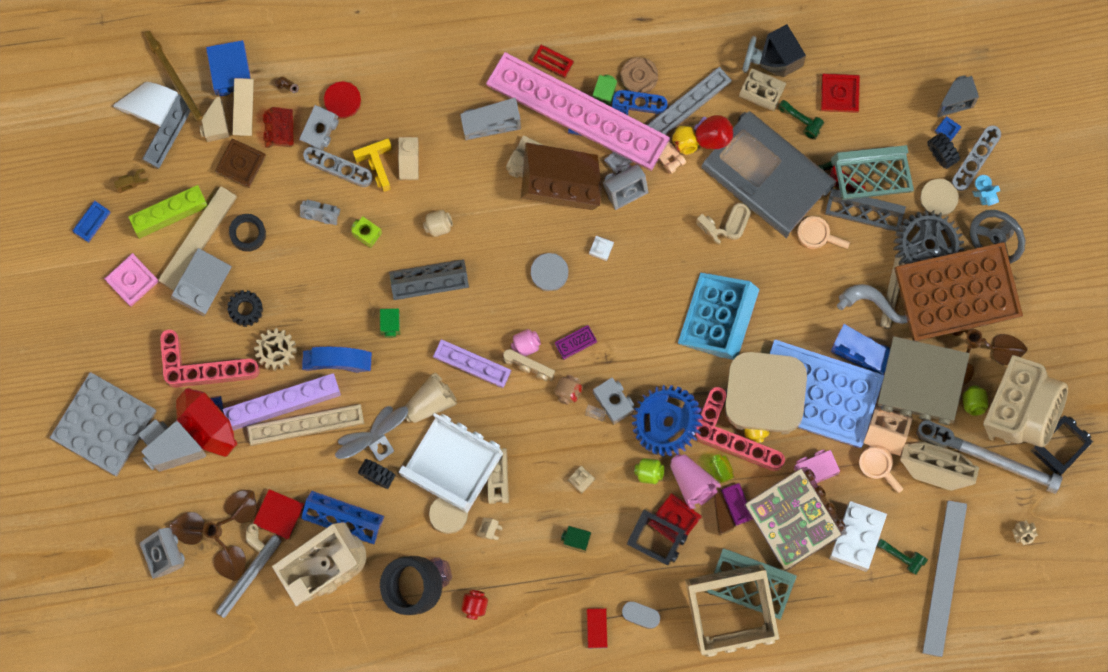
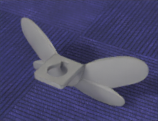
(384, 423)

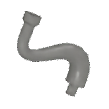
(867, 292)

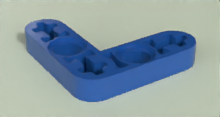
(625, 107)

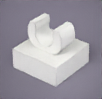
(601, 248)

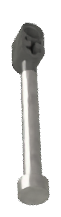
(1051, 482)

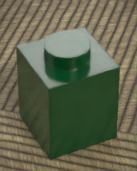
(576, 539)

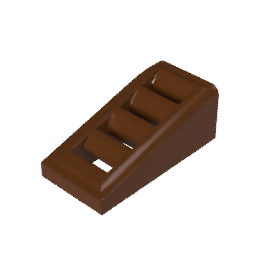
(723, 518)

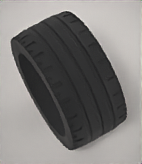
(390, 585)

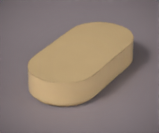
(737, 221)

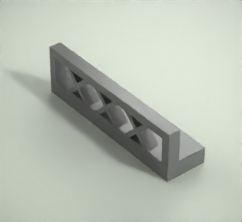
(868, 204)
(429, 281)

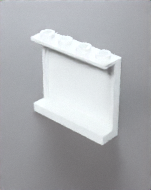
(452, 462)

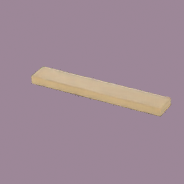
(198, 236)
(305, 425)

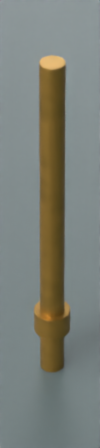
(156, 48)

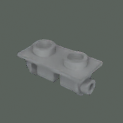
(311, 211)

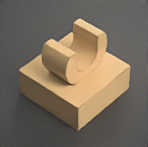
(581, 479)
(488, 529)

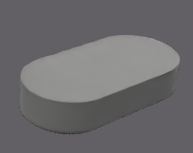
(641, 615)

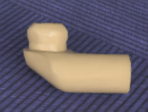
(252, 537)

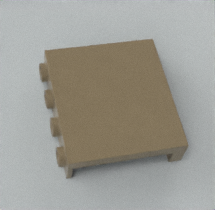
(923, 380)

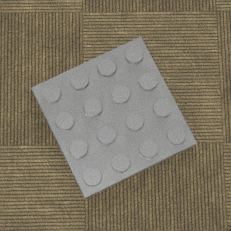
(103, 424)

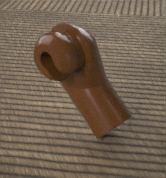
(287, 84)

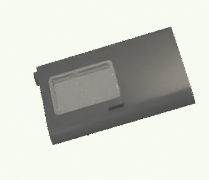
(771, 168)

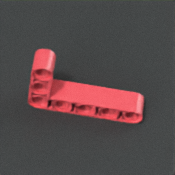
(201, 369)
(731, 438)

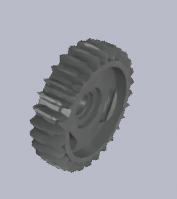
(930, 229)

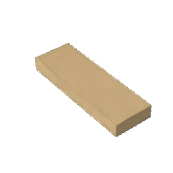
(243, 106)

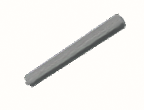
(248, 576)

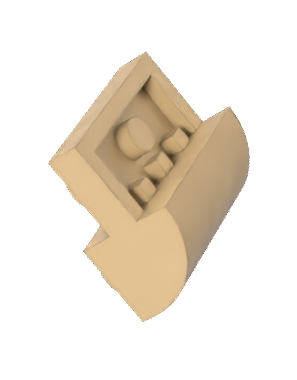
(762, 89)

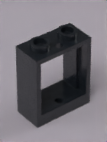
(1050, 461)
(639, 528)

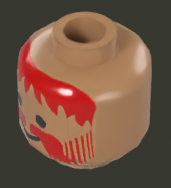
(568, 389)

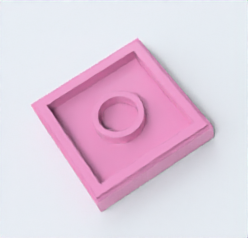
(131, 280)

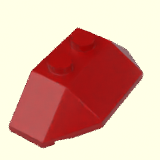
(205, 422)

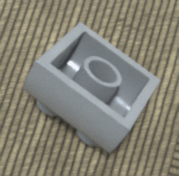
(625, 186)
(162, 553)

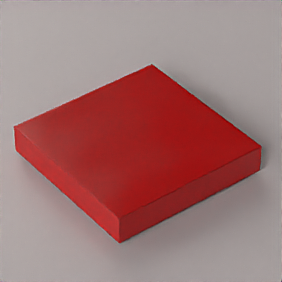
(840, 93)
(677, 512)
(278, 514)

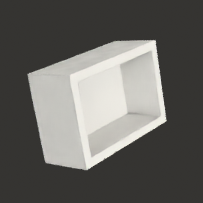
(862, 536)

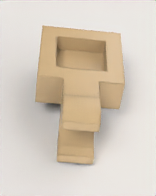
(708, 227)

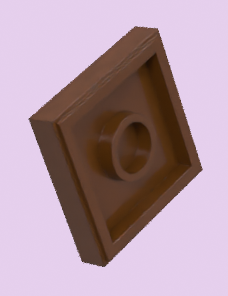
(240, 163)

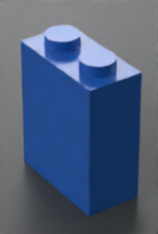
(226, 63)

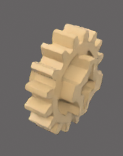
(272, 357)

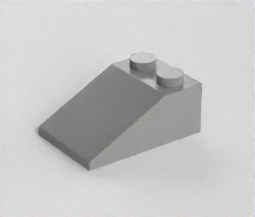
(201, 282)

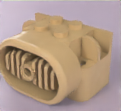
(1026, 404)
(321, 564)

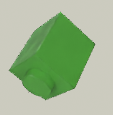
(605, 89)

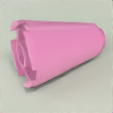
(693, 481)

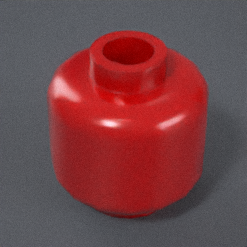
(474, 604)

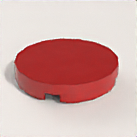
(342, 99)

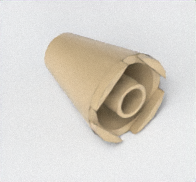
(430, 399)

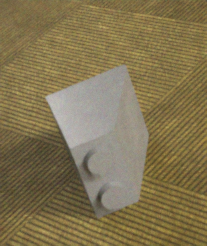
(172, 449)

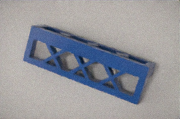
(342, 513)

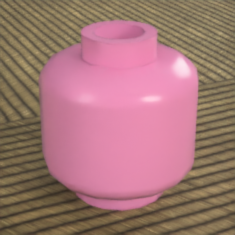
(526, 342)

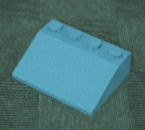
(719, 315)

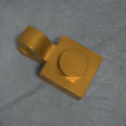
(127, 182)

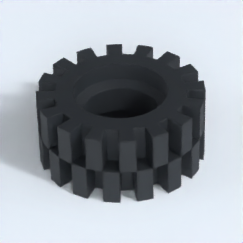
(943, 150)
(245, 297)
(376, 473)

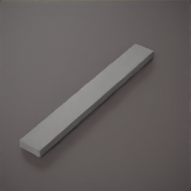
(679, 111)
(944, 579)

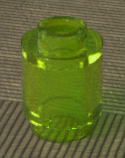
(721, 468)

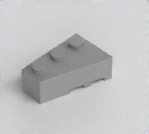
(491, 119)

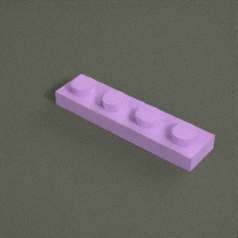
(472, 363)

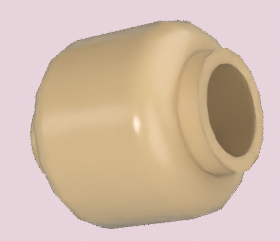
(438, 223)

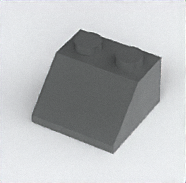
(960, 96)

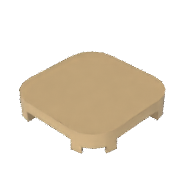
(766, 392)

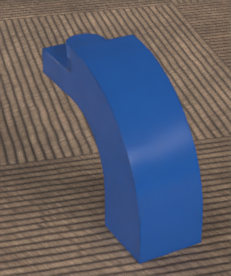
(337, 358)

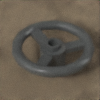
(1000, 233)

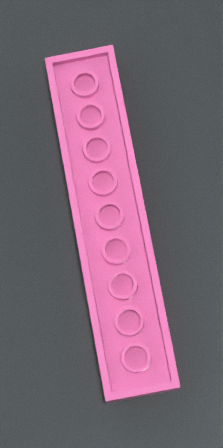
(578, 111)

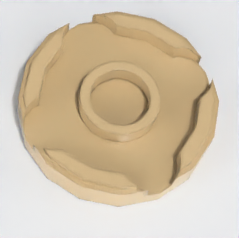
(939, 196)
(447, 517)

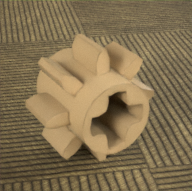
(1024, 532)

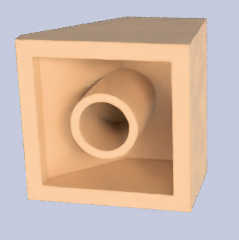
(888, 430)

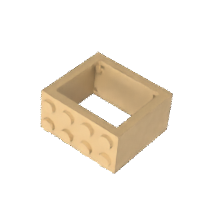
(748, 638)

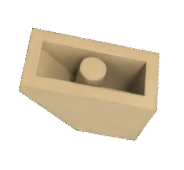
(214, 122)
(408, 158)

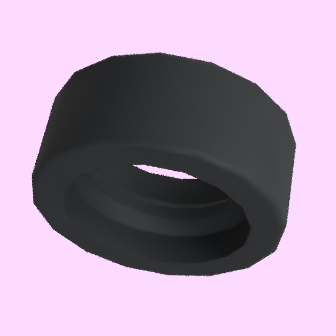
(247, 246)

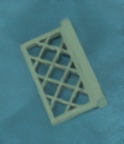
(867, 157)
(772, 572)

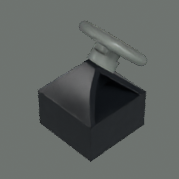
(780, 54)

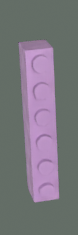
(282, 402)

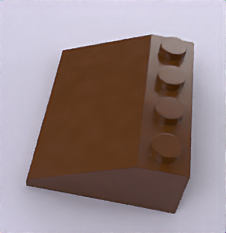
(561, 177)

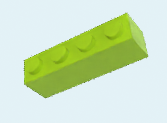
(168, 211)

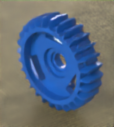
(659, 410)

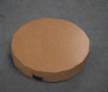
(639, 75)

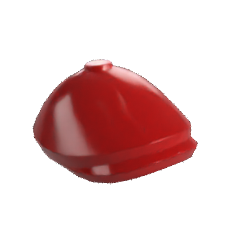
(714, 132)

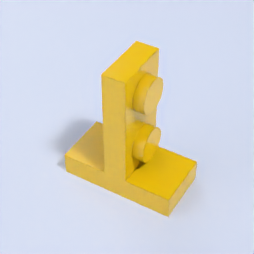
(373, 152)

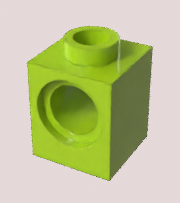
(369, 239)

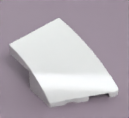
(148, 102)

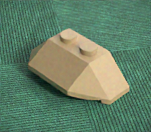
(938, 466)

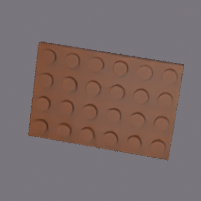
(958, 292)

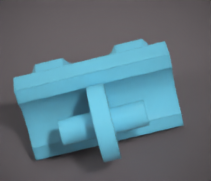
(986, 191)

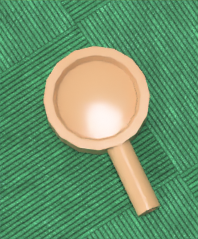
(815, 232)
(877, 463)

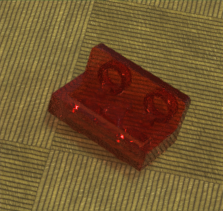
(278, 127)

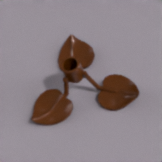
(1003, 348)
(190, 527)

